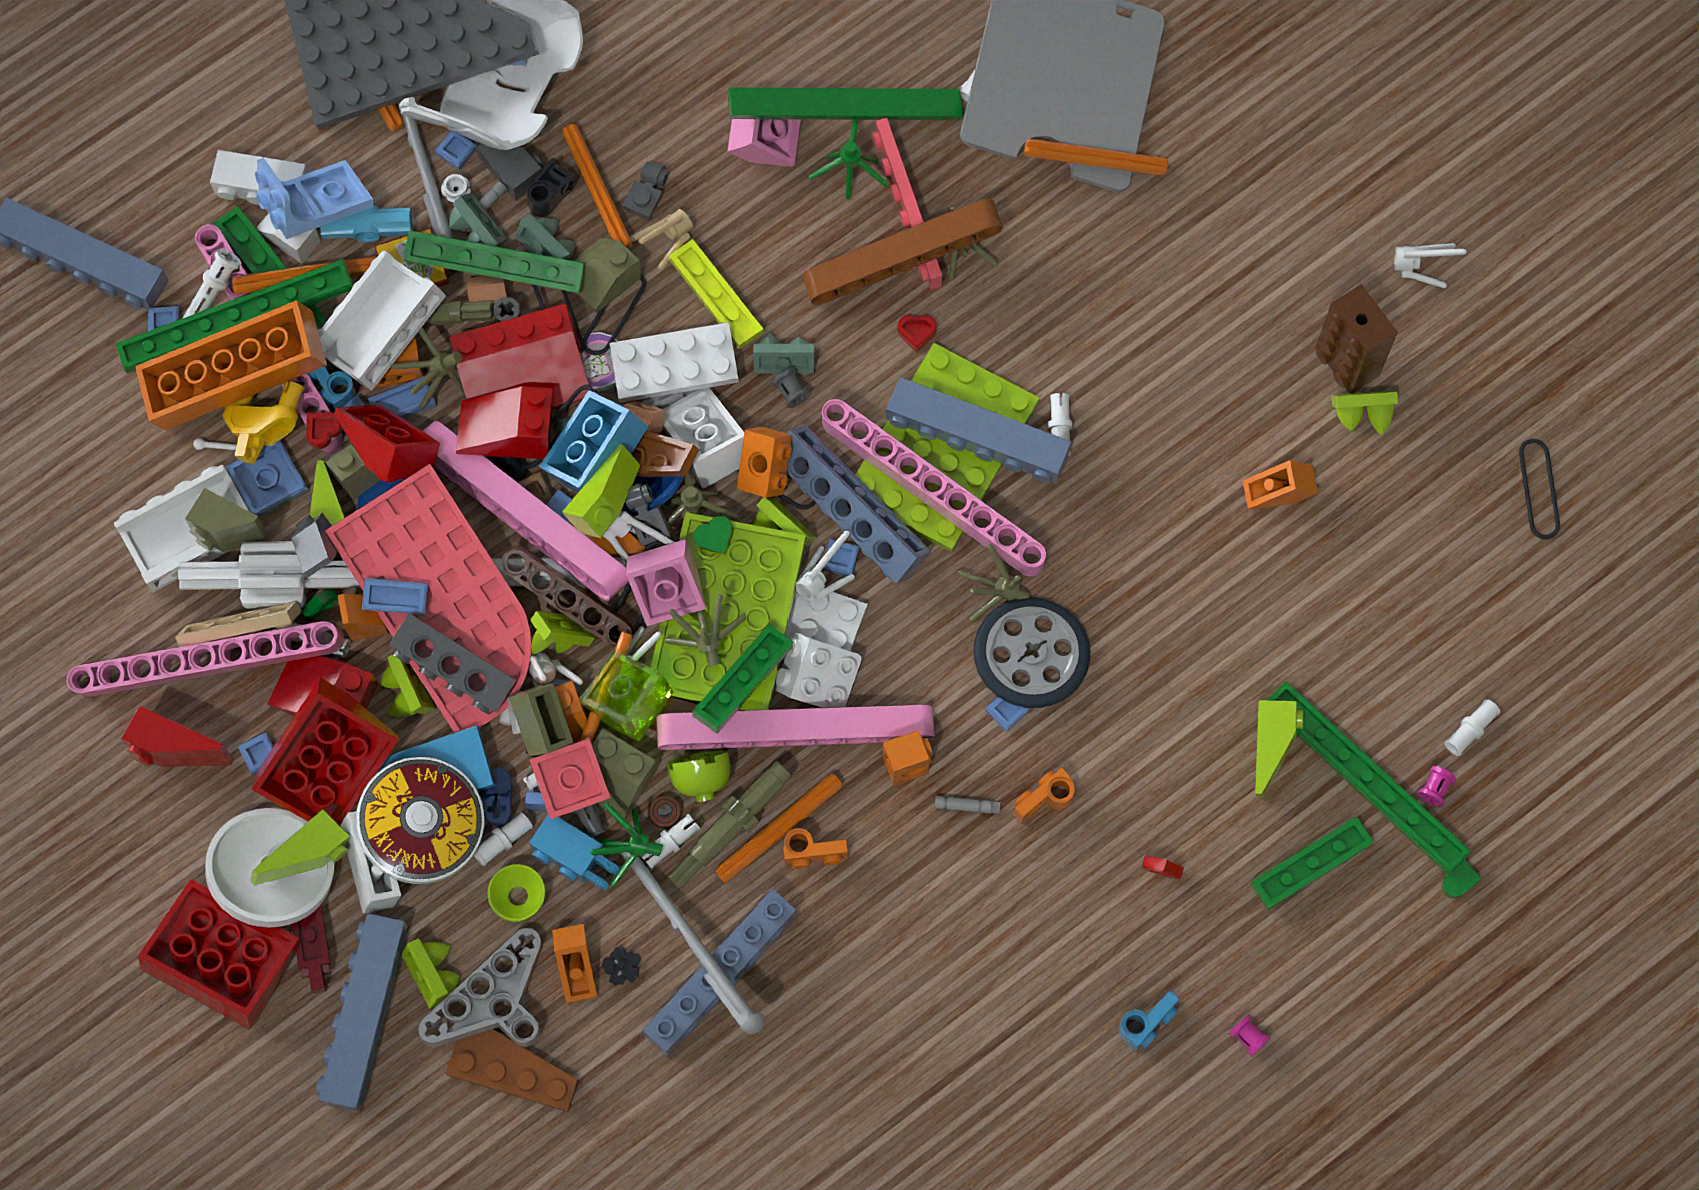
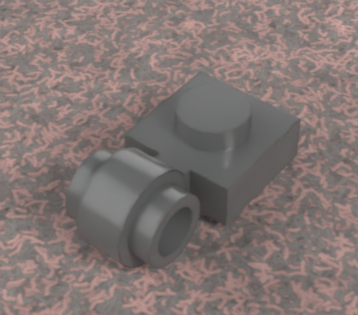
(644, 198)
(639, 498)

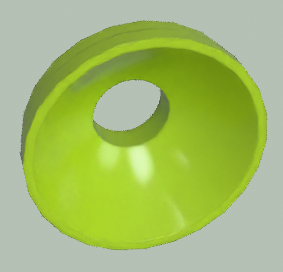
(505, 882)

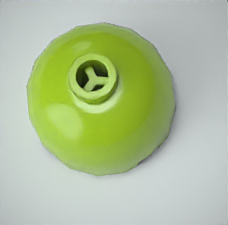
(700, 774)

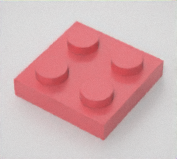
(569, 778)

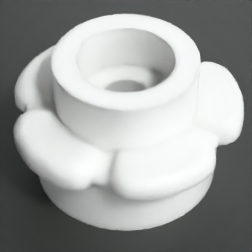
(450, 183)

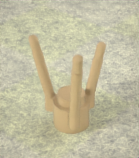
(674, 225)

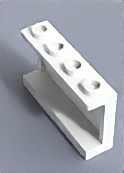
(378, 319)
(160, 535)

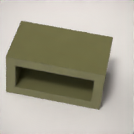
(541, 720)

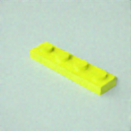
(715, 293)

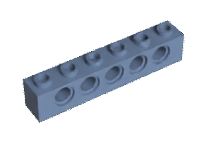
(865, 506)
(735, 958)

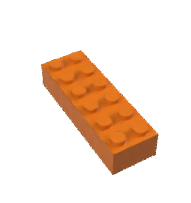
(230, 365)

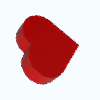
(916, 331)
(321, 429)
(1162, 867)

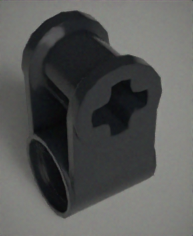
(552, 183)

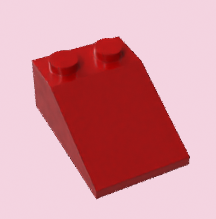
(507, 424)
(387, 441)
(302, 675)
(169, 744)

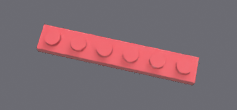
(902, 192)

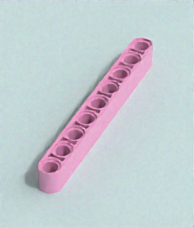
(310, 395)
(926, 474)
(528, 516)
(190, 659)
(797, 727)

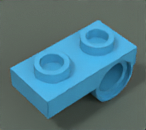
(329, 383)
(1163, 1012)

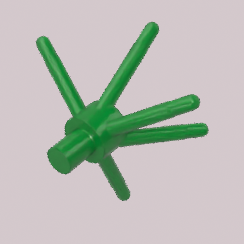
(850, 157)
(636, 846)

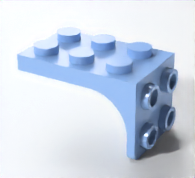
(311, 198)

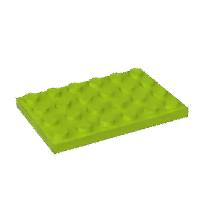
(967, 382)
(755, 582)

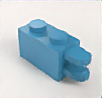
(570, 850)

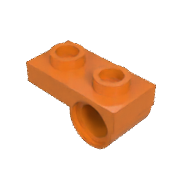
(1030, 802)
(827, 852)

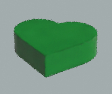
(714, 536)
(319, 604)
(1459, 881)

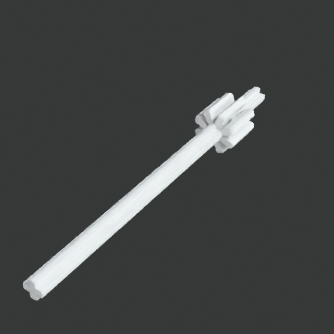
(273, 575)

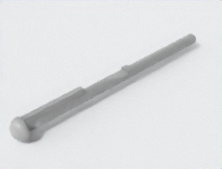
(432, 197)
(749, 1022)

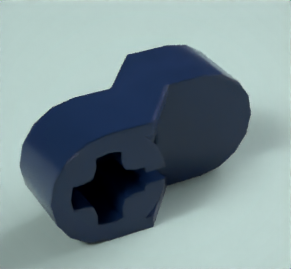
(498, 811)

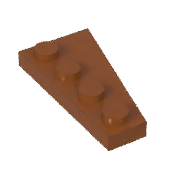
(663, 456)
(506, 1067)

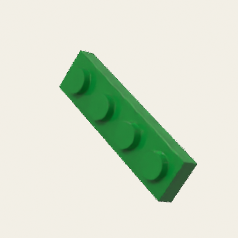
(742, 679)
(1311, 863)

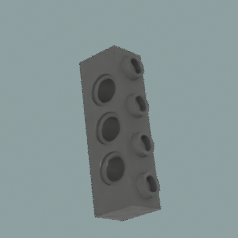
(414, 631)

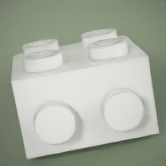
(817, 673)

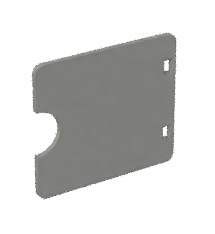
(1064, 77)

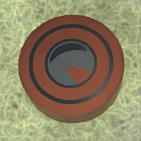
(665, 812)

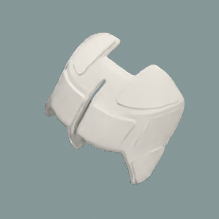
(502, 115)

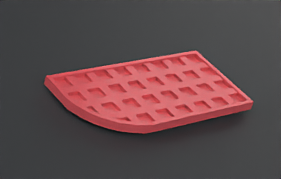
(424, 538)

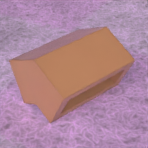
(485, 289)
(648, 414)

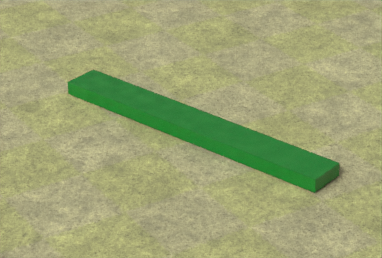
(844, 103)
(305, 288)
(1375, 785)

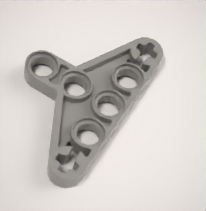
(479, 1008)

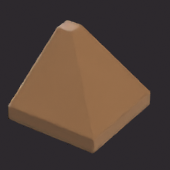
(536, 486)

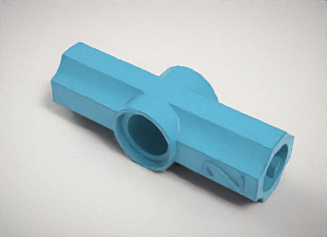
(370, 224)

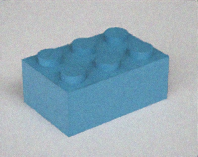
(590, 439)

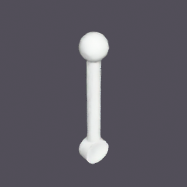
(199, 444)

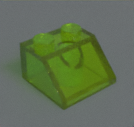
(627, 695)

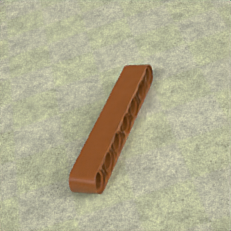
(902, 251)

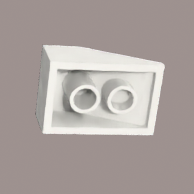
(710, 427)

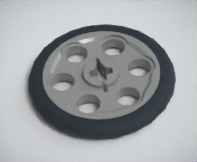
(1025, 613)

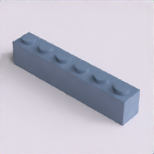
(80, 255)
(977, 431)
(362, 1013)

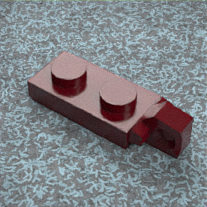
(313, 949)

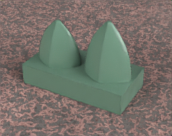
(470, 213)
(539, 239)
(774, 358)

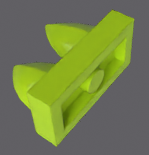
(1379, 408)
(775, 515)
(558, 629)
(414, 695)
(421, 962)

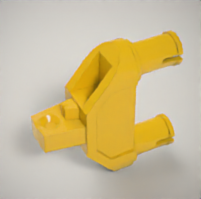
(262, 425)

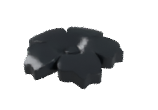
(510, 465)
(621, 966)

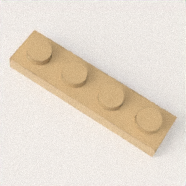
(249, 622)

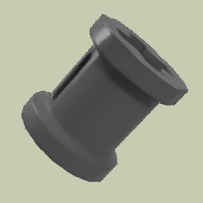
(507, 306)
(791, 388)

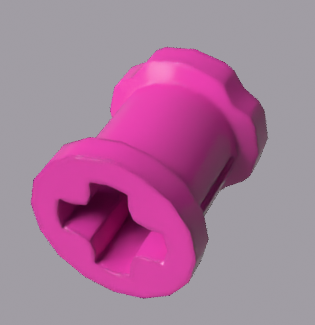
(1437, 786)
(1249, 1035)

